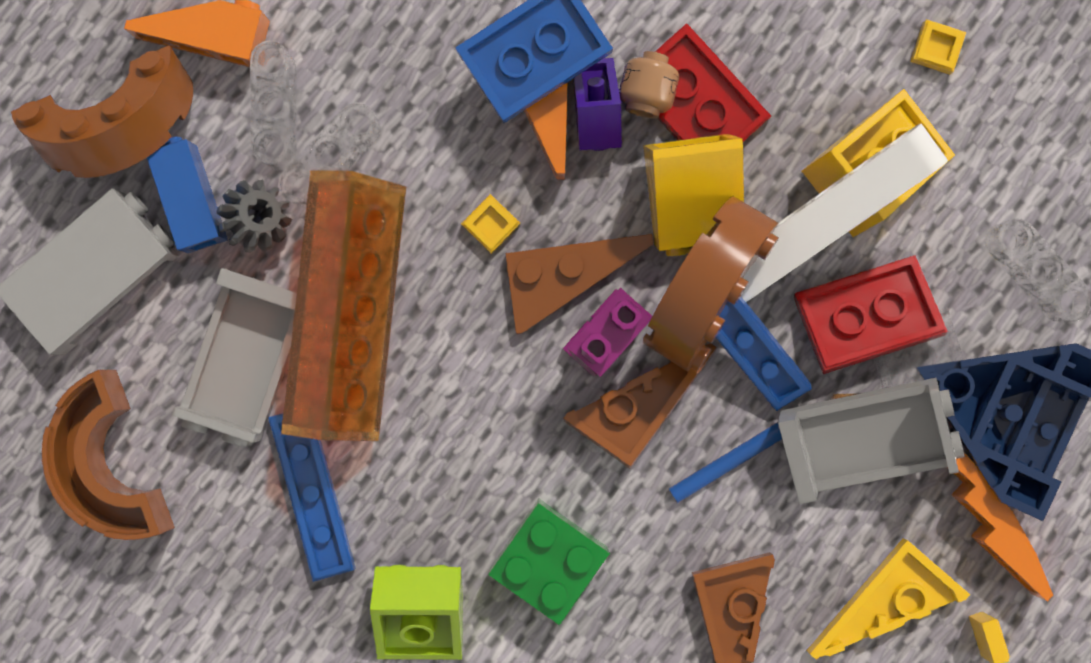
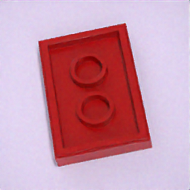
(707, 94)
(869, 314)

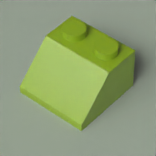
(417, 612)

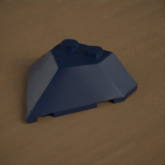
(1018, 417)

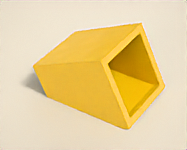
(689, 186)

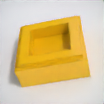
(938, 47)
(490, 224)
(989, 638)

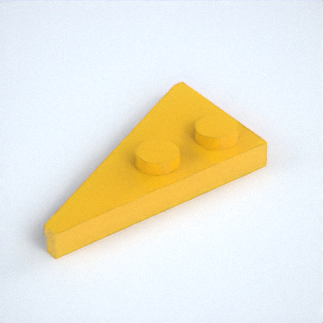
(899, 590)

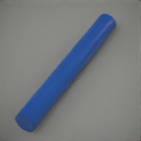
(726, 463)

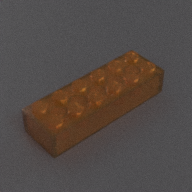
(343, 307)

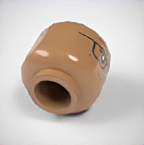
(648, 85)

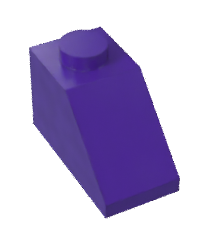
(598, 107)

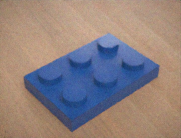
(533, 53)

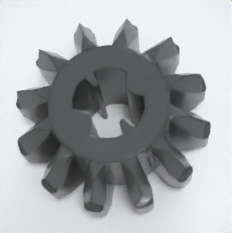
(242, 226)

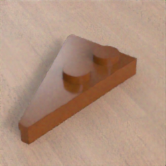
(553, 276)
(631, 416)
(732, 606)

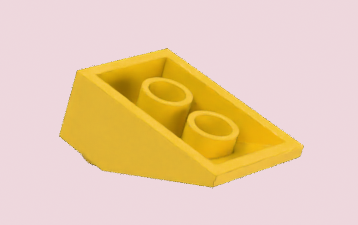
(867, 139)

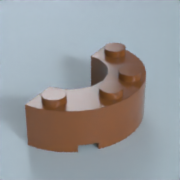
(116, 130)
(707, 281)
(78, 469)

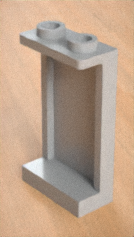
(86, 270)
(240, 360)
(869, 437)

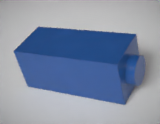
(186, 195)

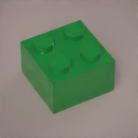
(549, 561)

